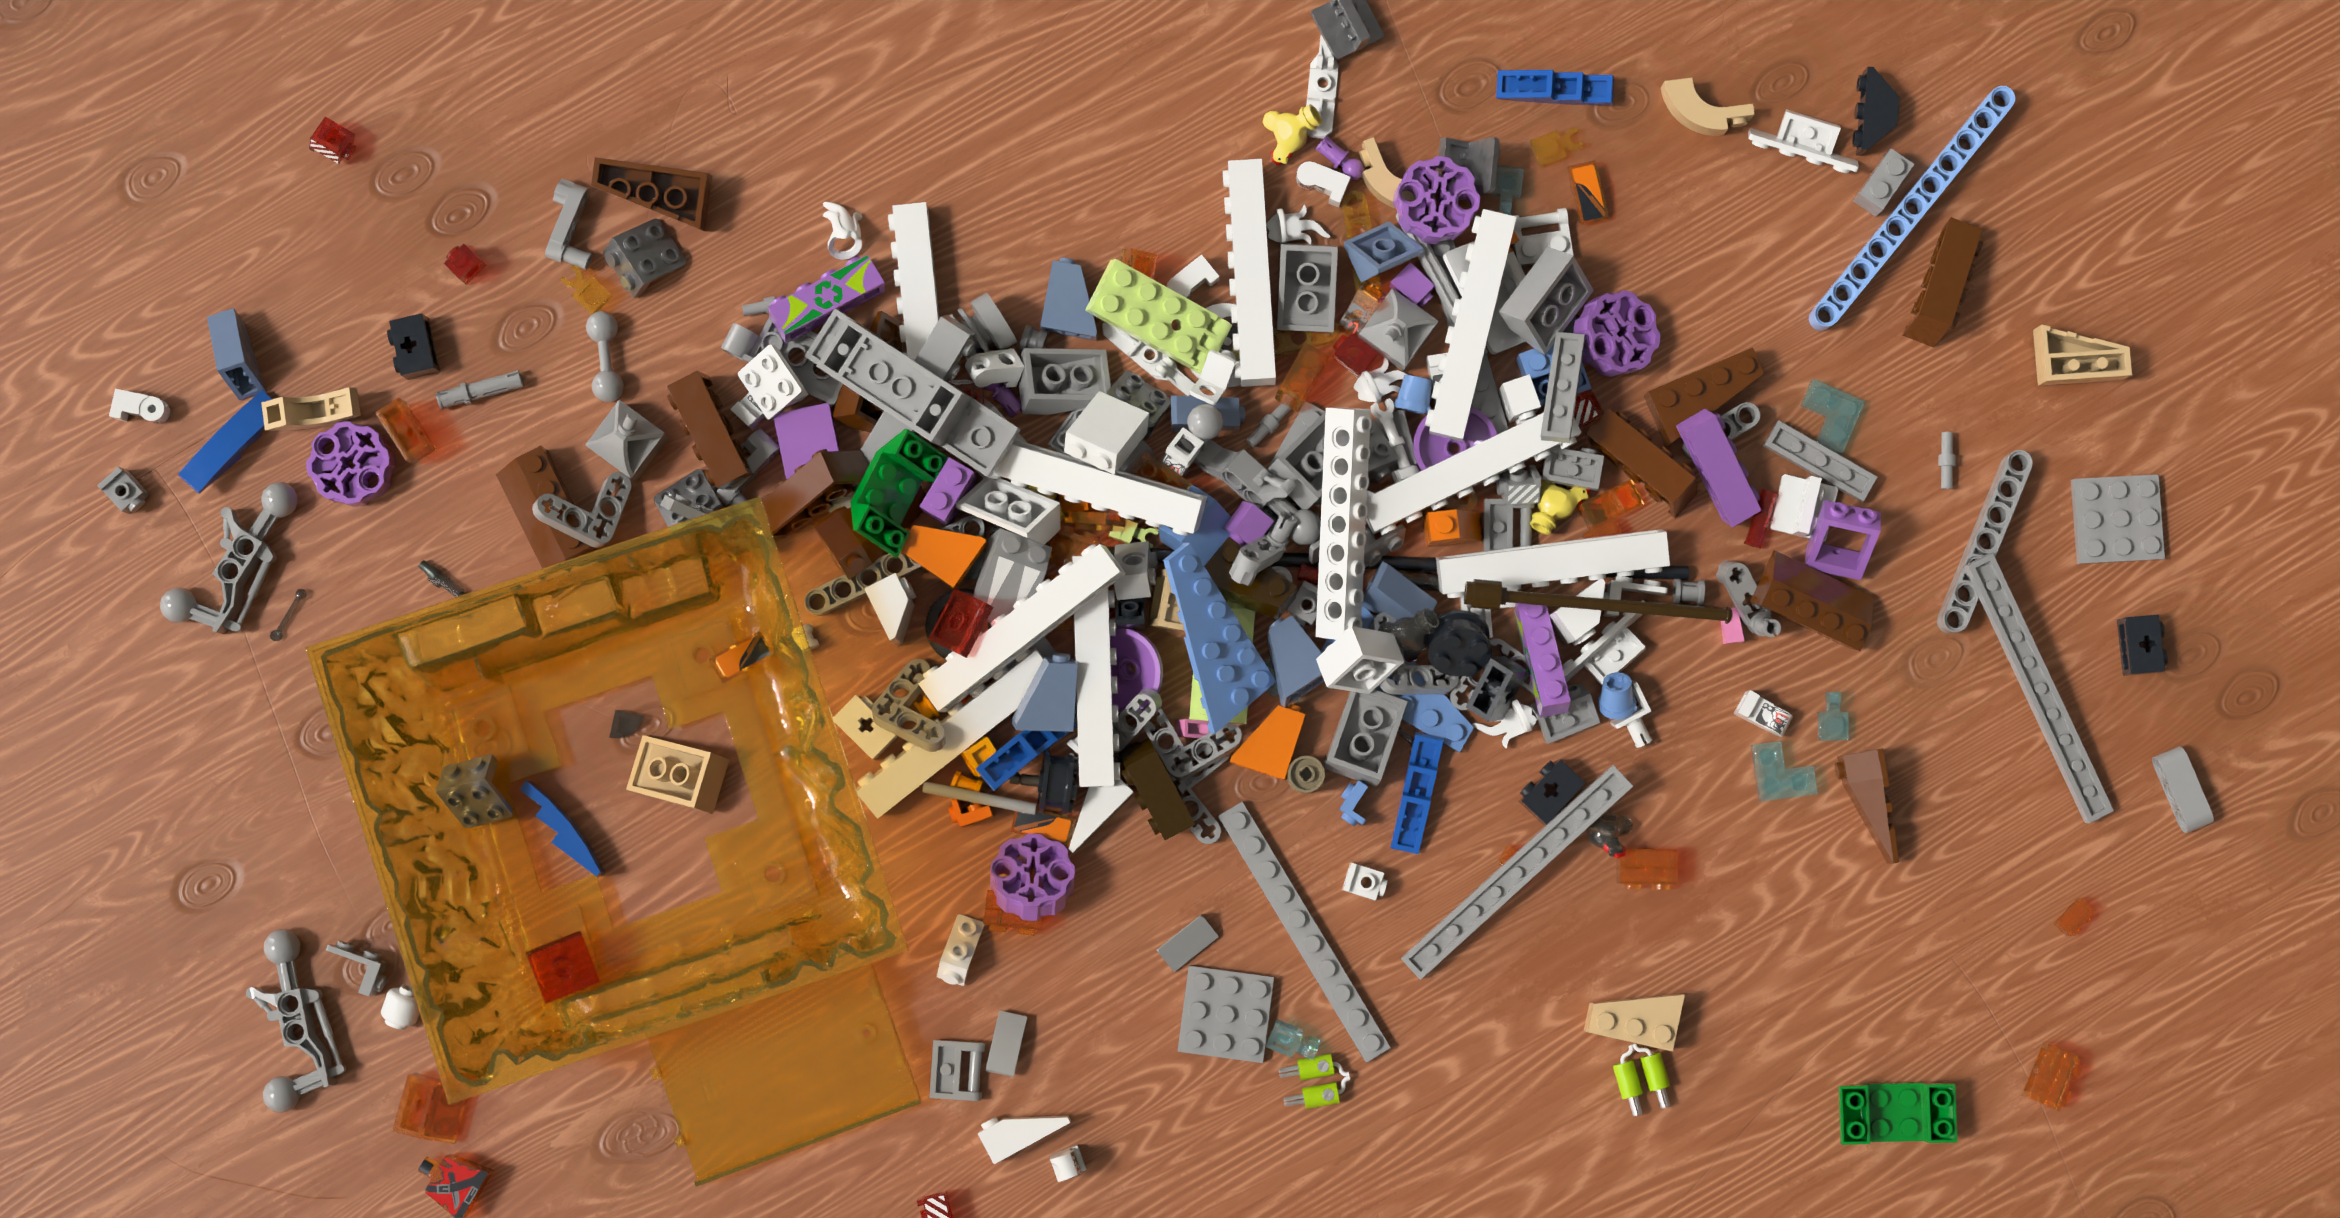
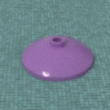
(1434, 449)
(1135, 649)

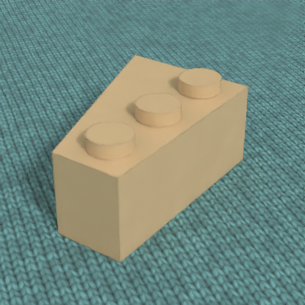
(2078, 359)
(1642, 1020)

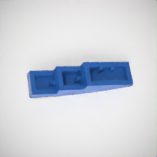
(1555, 88)
(226, 445)
(1017, 755)
(1417, 793)
(569, 836)

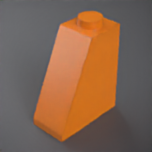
(1452, 527)
(943, 552)
(1272, 743)

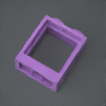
(1840, 560)

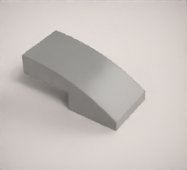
(1006, 1043)

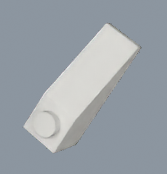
(1097, 808)
(1015, 1133)

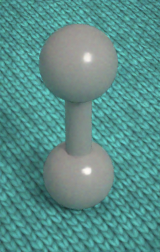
(606, 384)

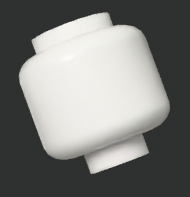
(400, 1007)

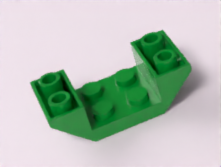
(891, 487)
(1897, 1112)

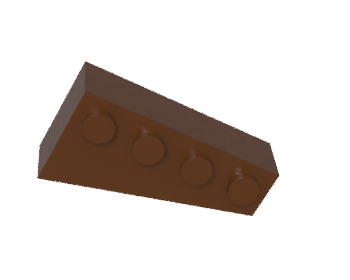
(662, 189)
(1945, 282)
(1701, 390)
(709, 430)
(1643, 461)
(812, 489)

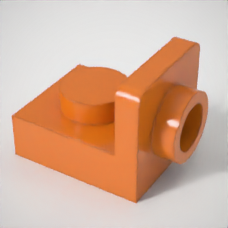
(975, 813)

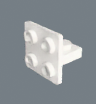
(772, 381)
(1800, 505)

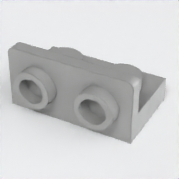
(1573, 467)
(1579, 716)

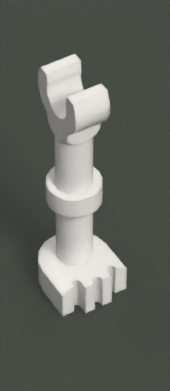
(1395, 441)

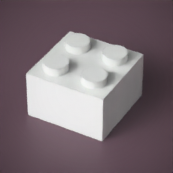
(1360, 660)

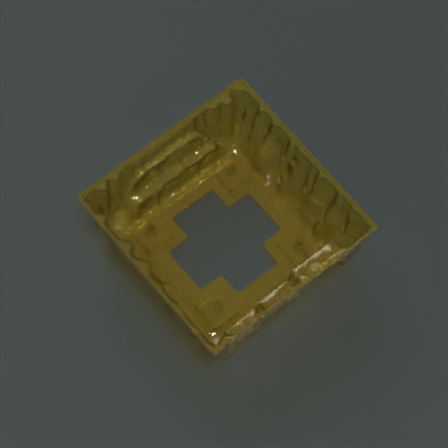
(469, 899)

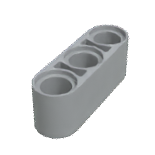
(1733, 423)
(2182, 789)

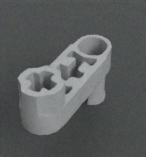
(573, 199)
(763, 452)
(1262, 551)
(1757, 622)

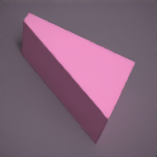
(1732, 631)
(1191, 728)

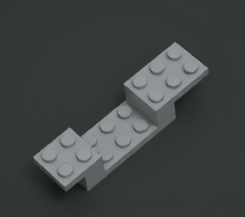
(912, 393)

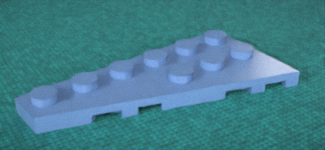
(1218, 647)
(1427, 712)

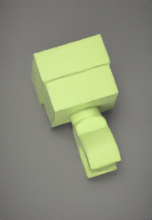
(1125, 534)

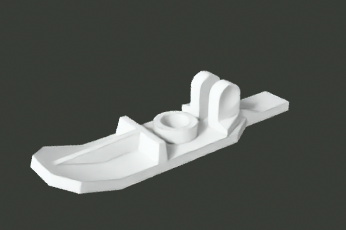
(1323, 99)
(1160, 367)

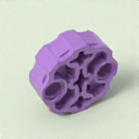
(1417, 180)
(1617, 333)
(359, 492)
(1018, 859)

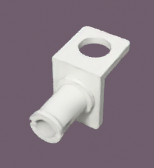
(1214, 376)
(1634, 722)

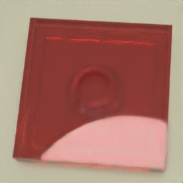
(960, 623)
(562, 967)

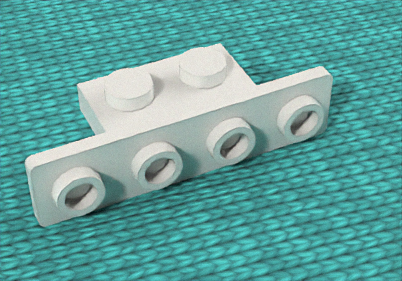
(1807, 138)
(1610, 652)

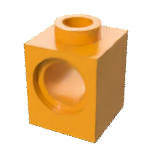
(978, 753)

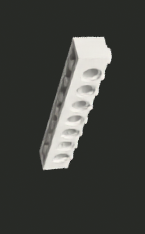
(1341, 545)

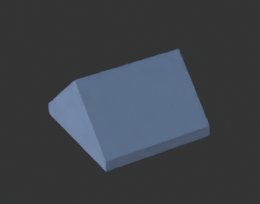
(1380, 250)

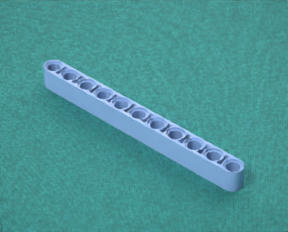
(1921, 198)

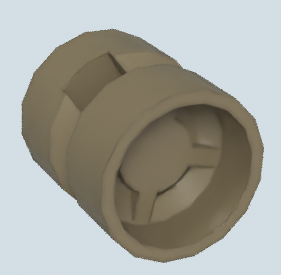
(1305, 774)

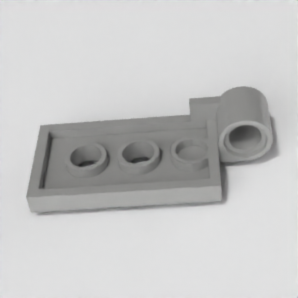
(747, 345)

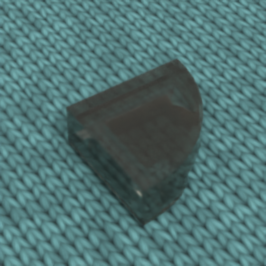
(625, 724)

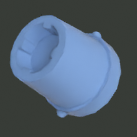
(1414, 395)
(1617, 696)

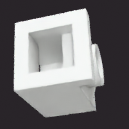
(1353, 882)

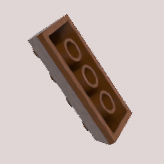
(523, 483)
(1815, 601)

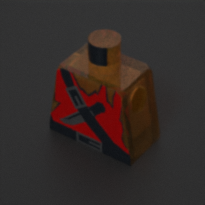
(455, 1183)

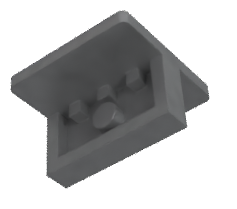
(1346, 26)
(1138, 393)

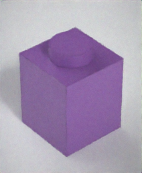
(1413, 285)
(1247, 524)

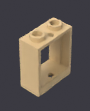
(1164, 605)

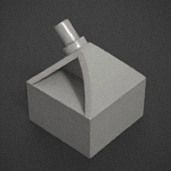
(1397, 329)
(627, 441)

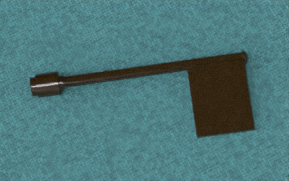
(1491, 594)

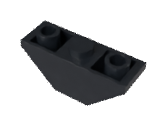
(1875, 111)
(1130, 614)

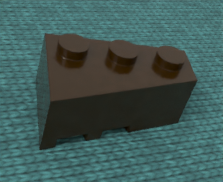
(1267, 595)
(1155, 790)

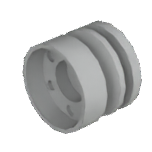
(988, 326)

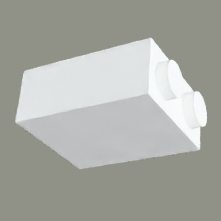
(1106, 432)

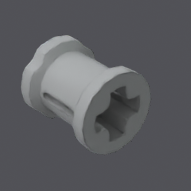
(1689, 591)

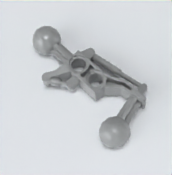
(1247, 475)
(180, 604)
(282, 1092)

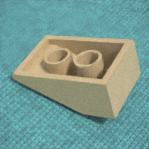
(677, 774)

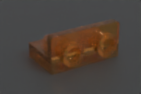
(1068, 544)

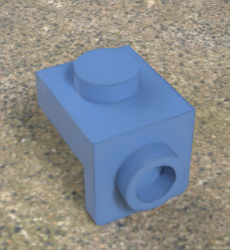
(1352, 795)

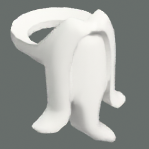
(843, 227)
(1288, 227)
(1375, 384)
(1516, 722)

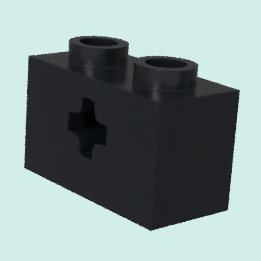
(424, 358)
(2136, 659)
(1496, 688)
(1566, 784)

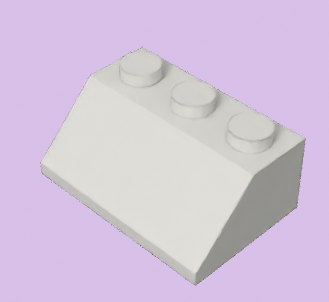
(1013, 509)
(893, 605)
(1577, 624)

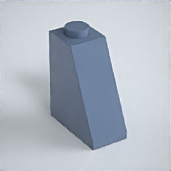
(1067, 301)
(235, 354)
(1229, 408)
(1395, 594)
(1293, 660)
(1050, 697)

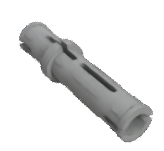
(473, 391)

